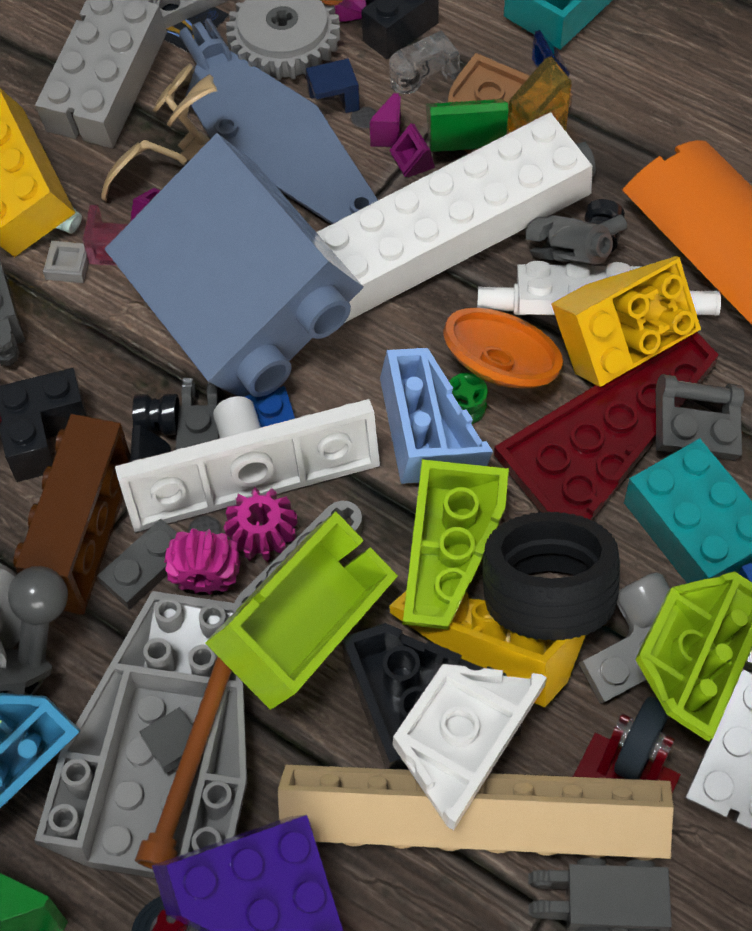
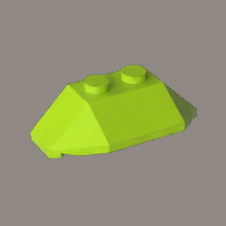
(699, 649)

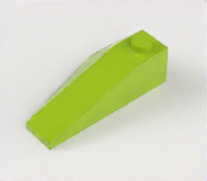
(452, 522)

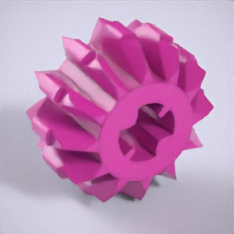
(276, 520)
(202, 561)

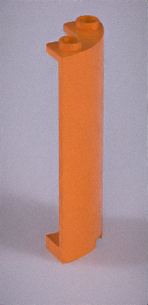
(704, 213)

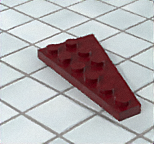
(592, 442)

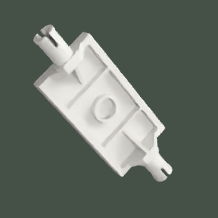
(544, 283)

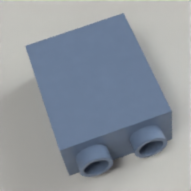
(234, 271)

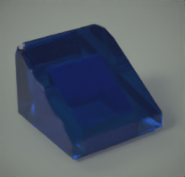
(543, 49)

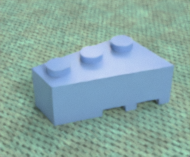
(425, 415)

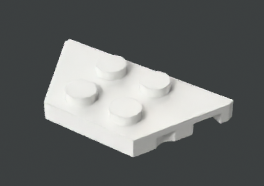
(462, 731)

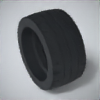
(551, 606)

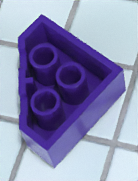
(252, 882)

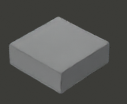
(66, 262)

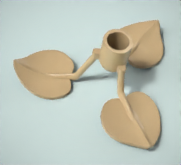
(190, 143)

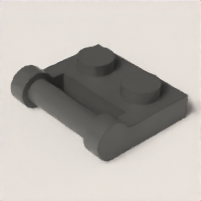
(682, 426)

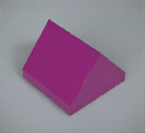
(412, 153)

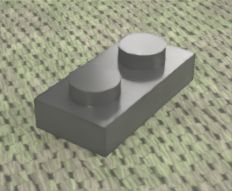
(139, 566)

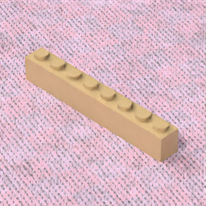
(506, 815)

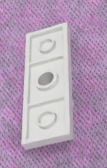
(246, 456)

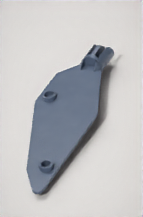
(274, 129)

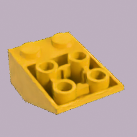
(626, 319)

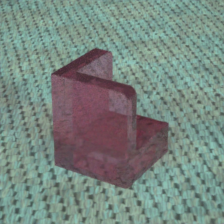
(98, 236)

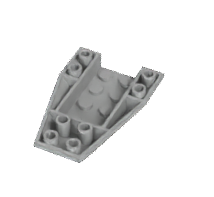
(107, 780)

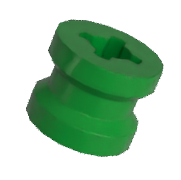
(474, 391)

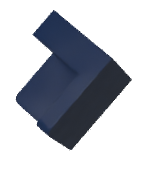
(333, 80)

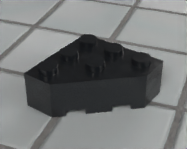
(390, 678)

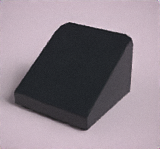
(146, 444)

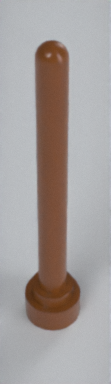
(161, 845)

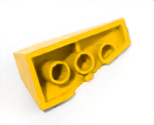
(487, 643)

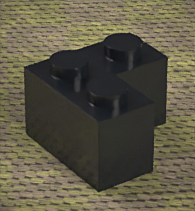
(396, 23)
(32, 414)

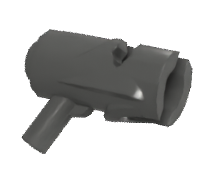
(574, 239)

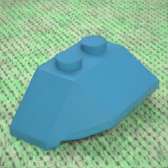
(29, 738)

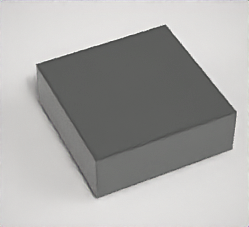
(168, 738)

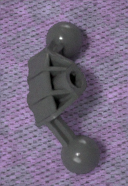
(36, 598)

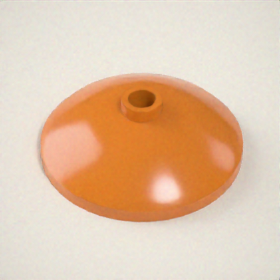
(502, 348)

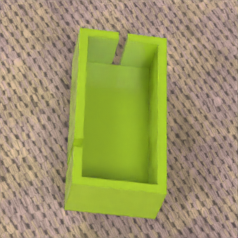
(301, 612)

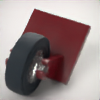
(641, 741)

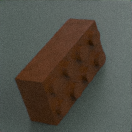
(77, 506)

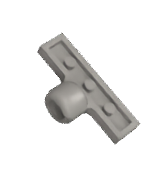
(615, 667)

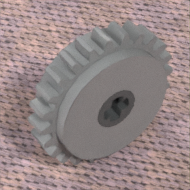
(283, 35)

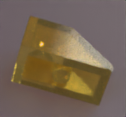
(542, 93)

